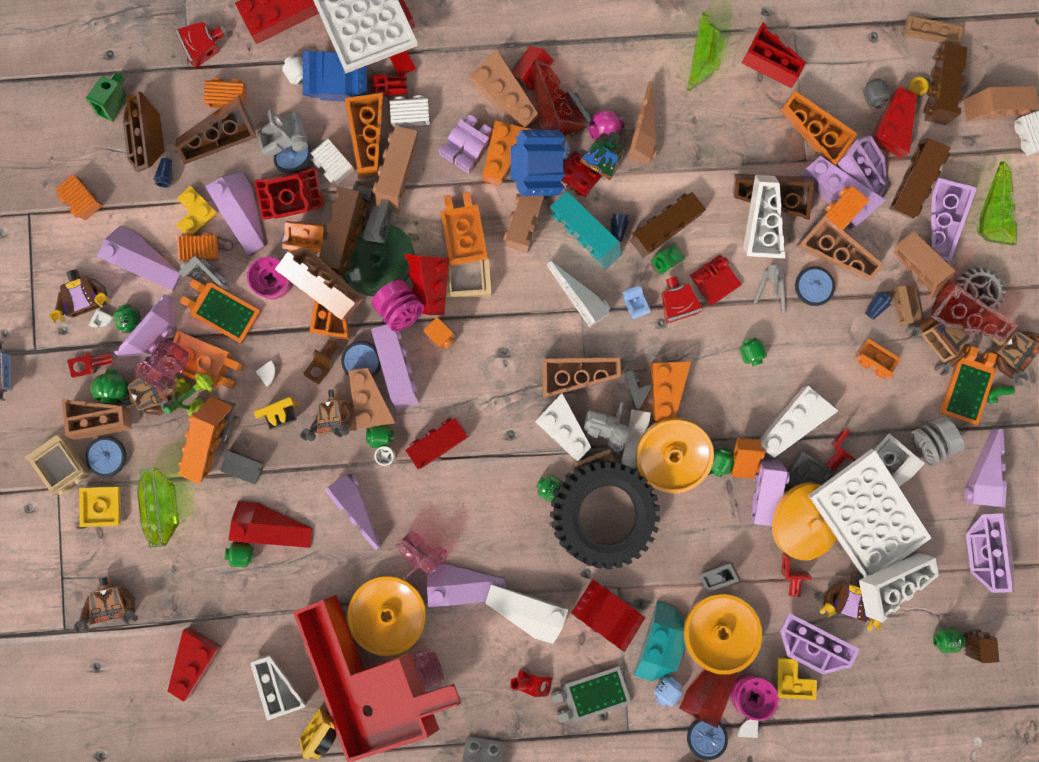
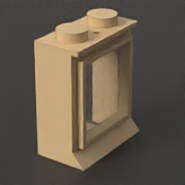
(469, 280)
(58, 465)

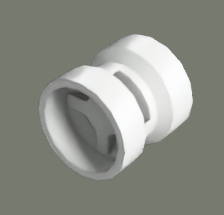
(382, 455)

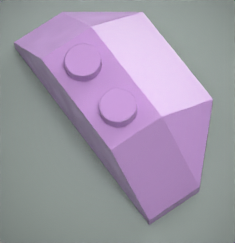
(866, 164)
(152, 329)
(991, 552)
(815, 646)

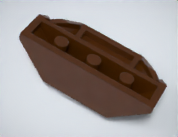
(142, 132)

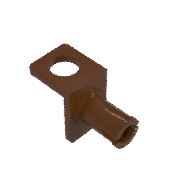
(321, 360)

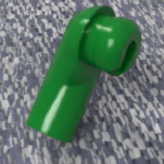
(999, 391)

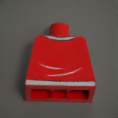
(199, 42)
(679, 301)

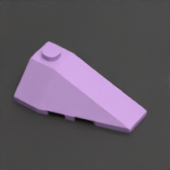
(986, 481)
(349, 497)

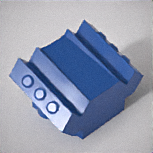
(327, 79)
(538, 162)

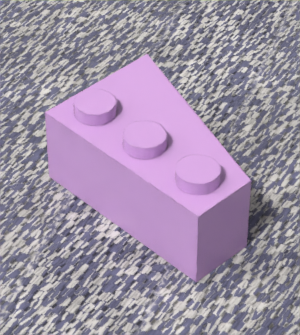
(769, 490)

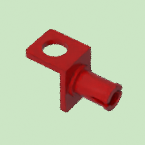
(90, 363)
(840, 455)
(795, 576)
(531, 684)

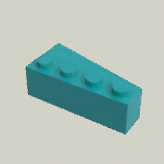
(586, 230)

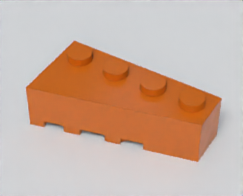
(365, 125)
(820, 129)
(203, 439)

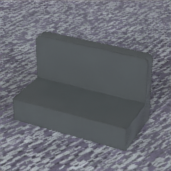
(379, 222)
(241, 466)

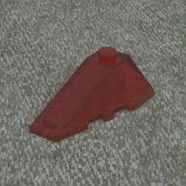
(553, 103)
(962, 310)
(708, 696)

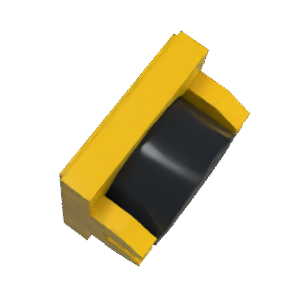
(278, 413)
(318, 735)

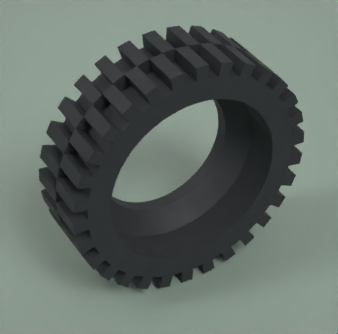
(568, 506)

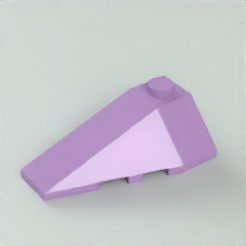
(237, 204)
(948, 214)
(134, 254)
(457, 586)

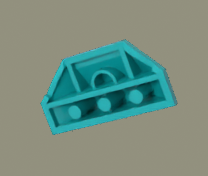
(662, 644)

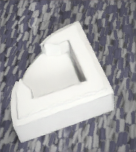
(101, 319)
(267, 373)
(748, 729)

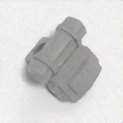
(282, 134)
(608, 428)

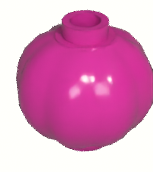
(605, 122)

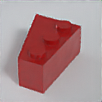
(773, 58)
(895, 125)
(429, 281)
(436, 443)
(191, 662)

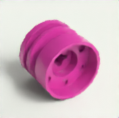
(258, 275)
(397, 305)
(764, 701)

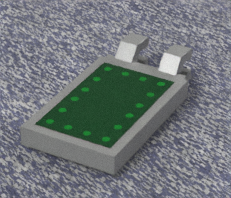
(592, 695)

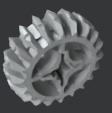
(989, 281)

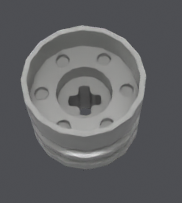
(937, 441)

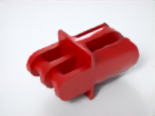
(393, 85)

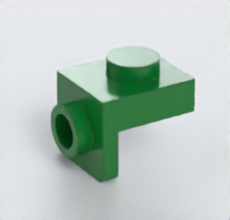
(667, 259)

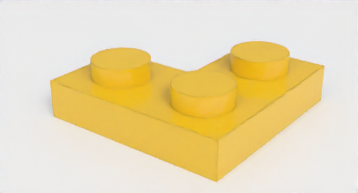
(199, 212)
(788, 683)

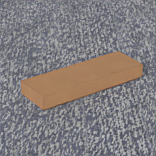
(933, 30)

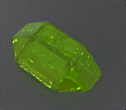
(705, 52)
(157, 507)

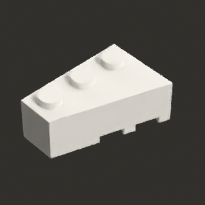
(563, 427)
(275, 688)

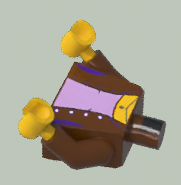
(78, 297)
(848, 601)

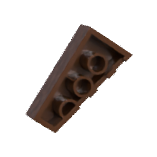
(946, 83)
(795, 192)
(667, 224)
(343, 229)

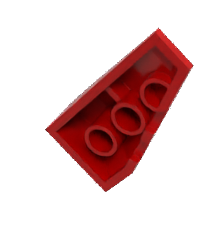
(261, 525)

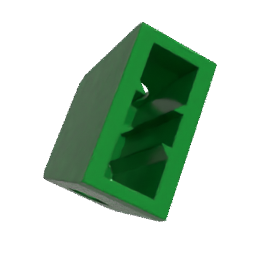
(107, 96)

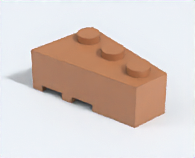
(1001, 102)
(523, 222)
(924, 262)
(369, 400)
(91, 419)

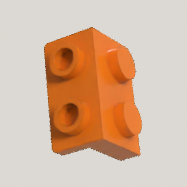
(302, 235)
(877, 358)

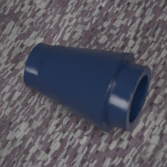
(164, 173)
(619, 225)
(878, 305)

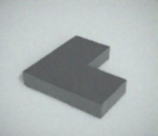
(806, 467)

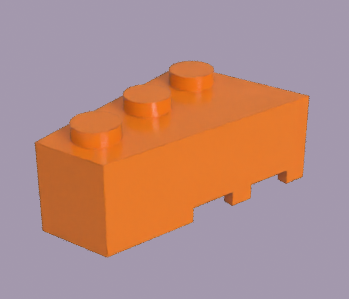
(499, 152)
(327, 324)
(667, 388)

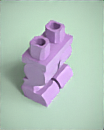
(470, 139)

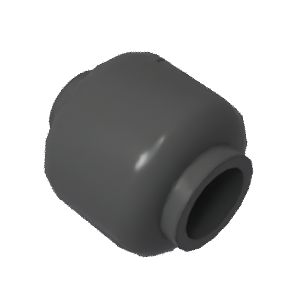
(877, 93)

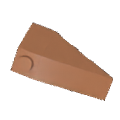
(644, 136)

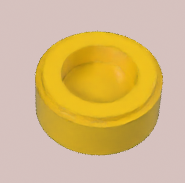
(918, 86)

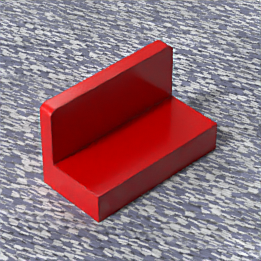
(524, 69)

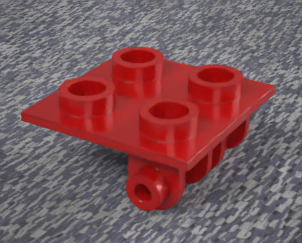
(579, 175)
(715, 279)

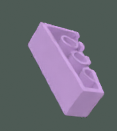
(831, 180)
(395, 368)

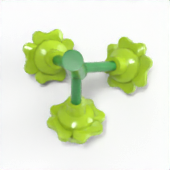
(203, 382)

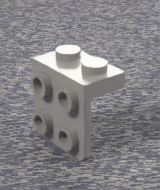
(197, 267)
(483, 750)

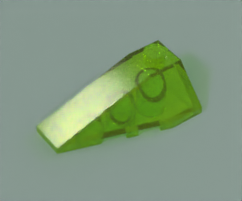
(996, 216)

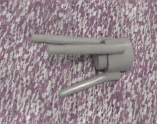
(775, 276)

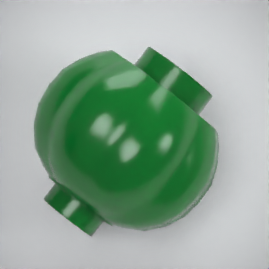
(109, 388)

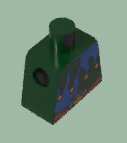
(604, 155)

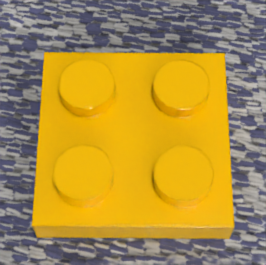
(100, 506)

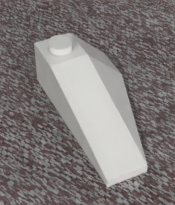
(585, 301)
(898, 459)
(533, 615)

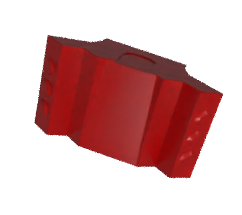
(289, 193)
(608, 615)

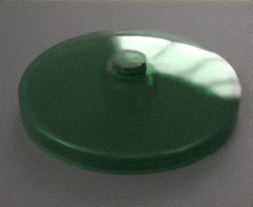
(379, 263)

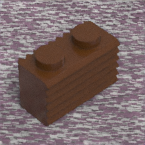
(981, 646)

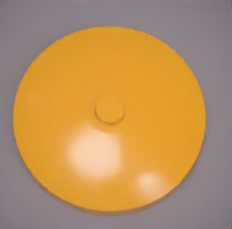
(674, 455)
(799, 525)
(386, 615)
(722, 634)

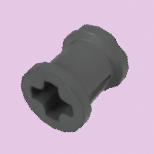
(365, 191)

